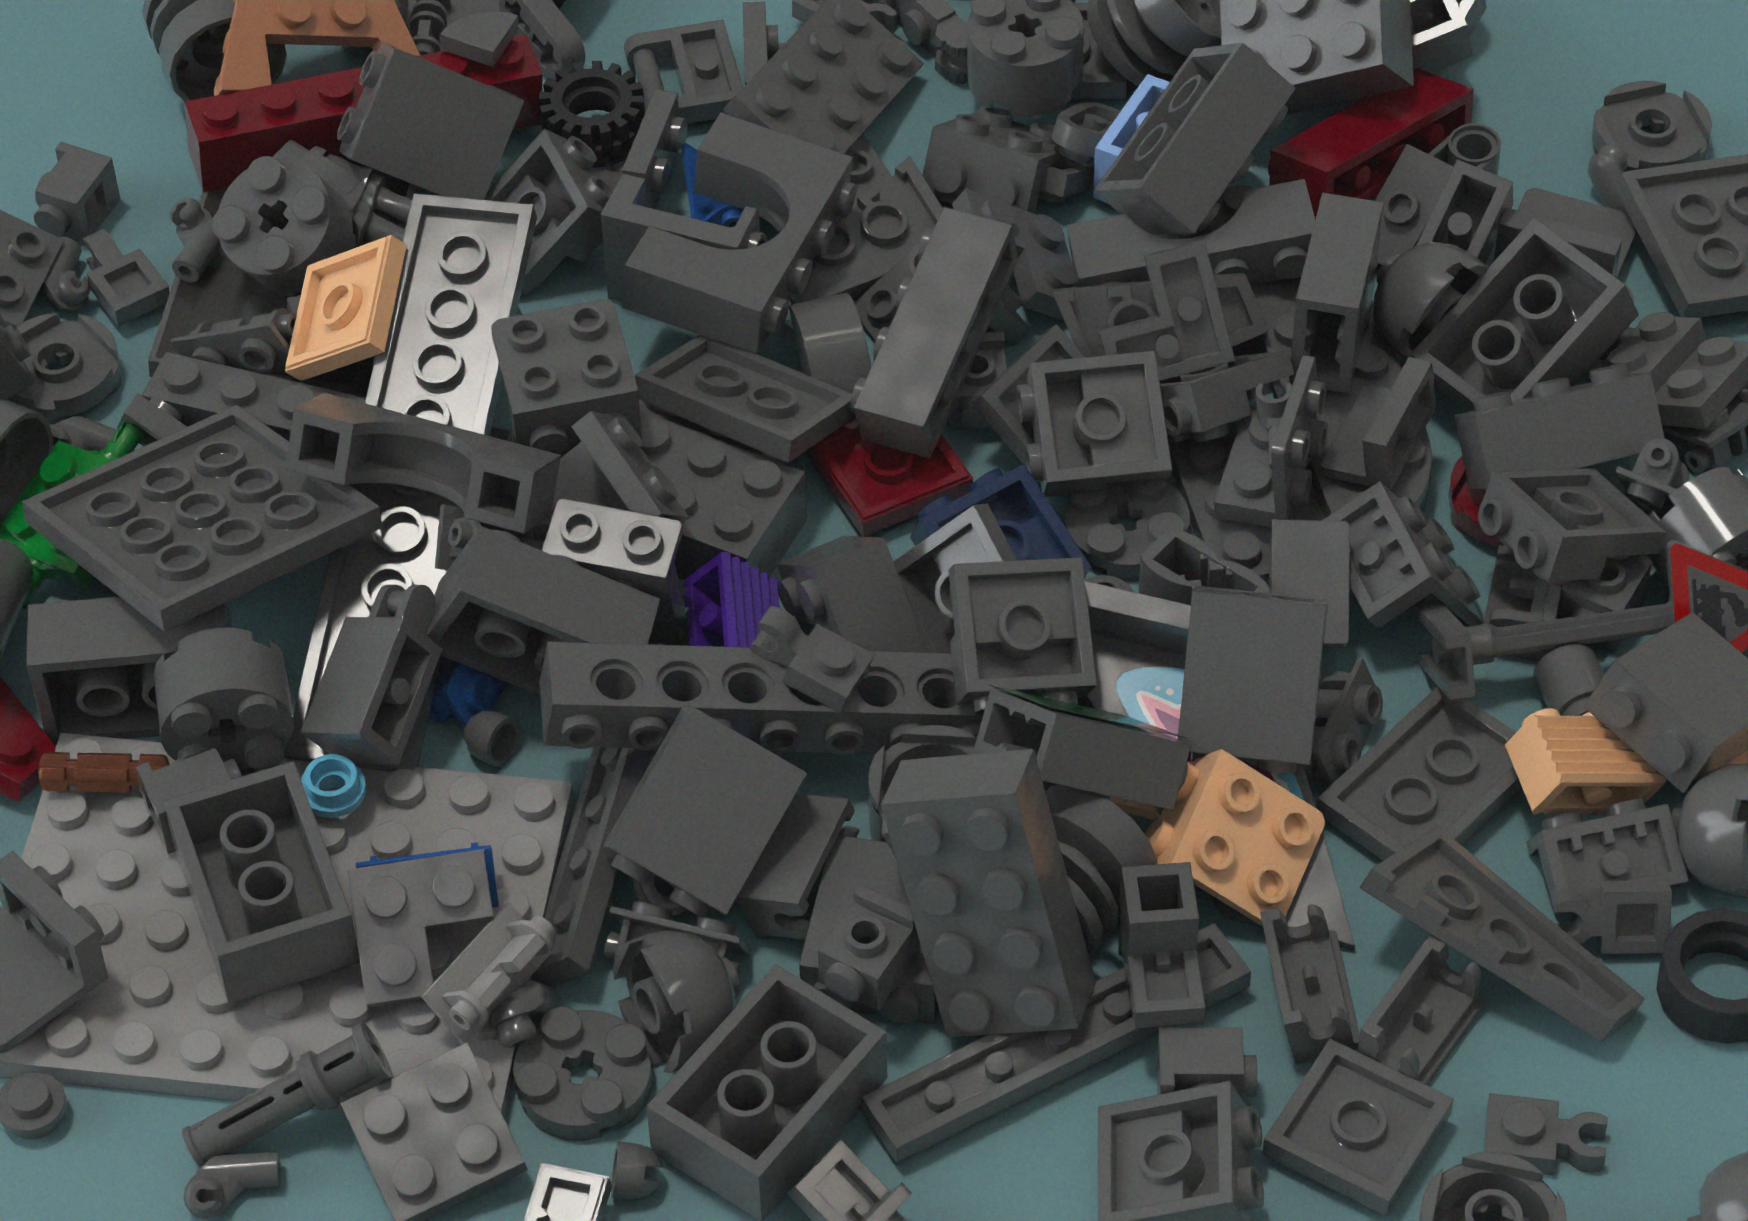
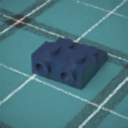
(1020, 510)

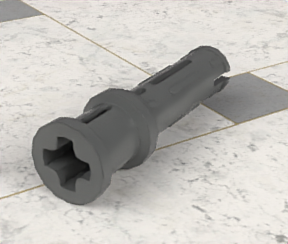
(315, 1083)

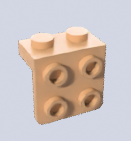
(1239, 834)

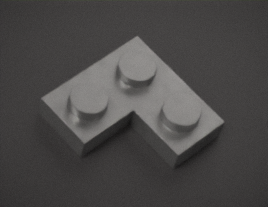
(395, 908)

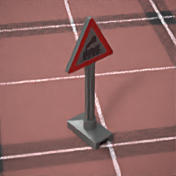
(1696, 584)

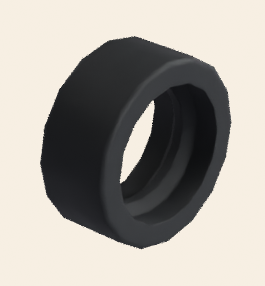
(1688, 1006)

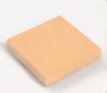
(345, 308)

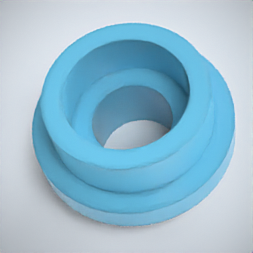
(329, 773)

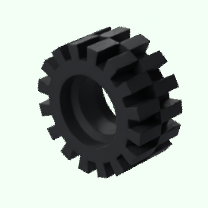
(589, 91)

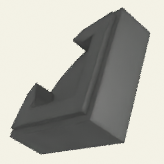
(480, 36)

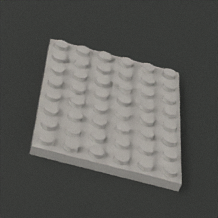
(163, 1008)

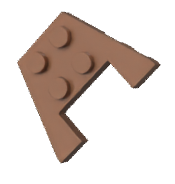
(303, 23)

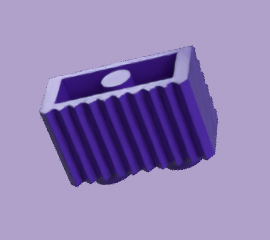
(727, 602)

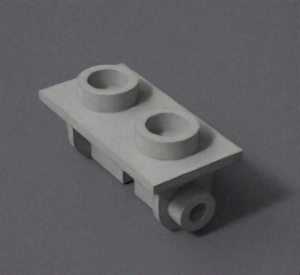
(489, 971)

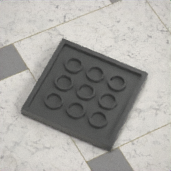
(199, 518)

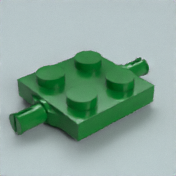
(60, 466)

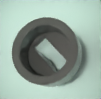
(492, 737)
(629, 1171)

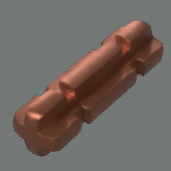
(94, 771)

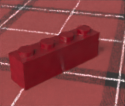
(1361, 144)

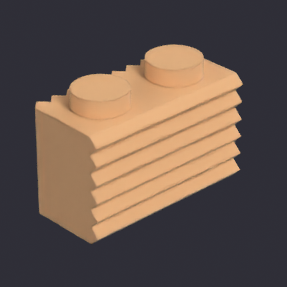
(1577, 765)

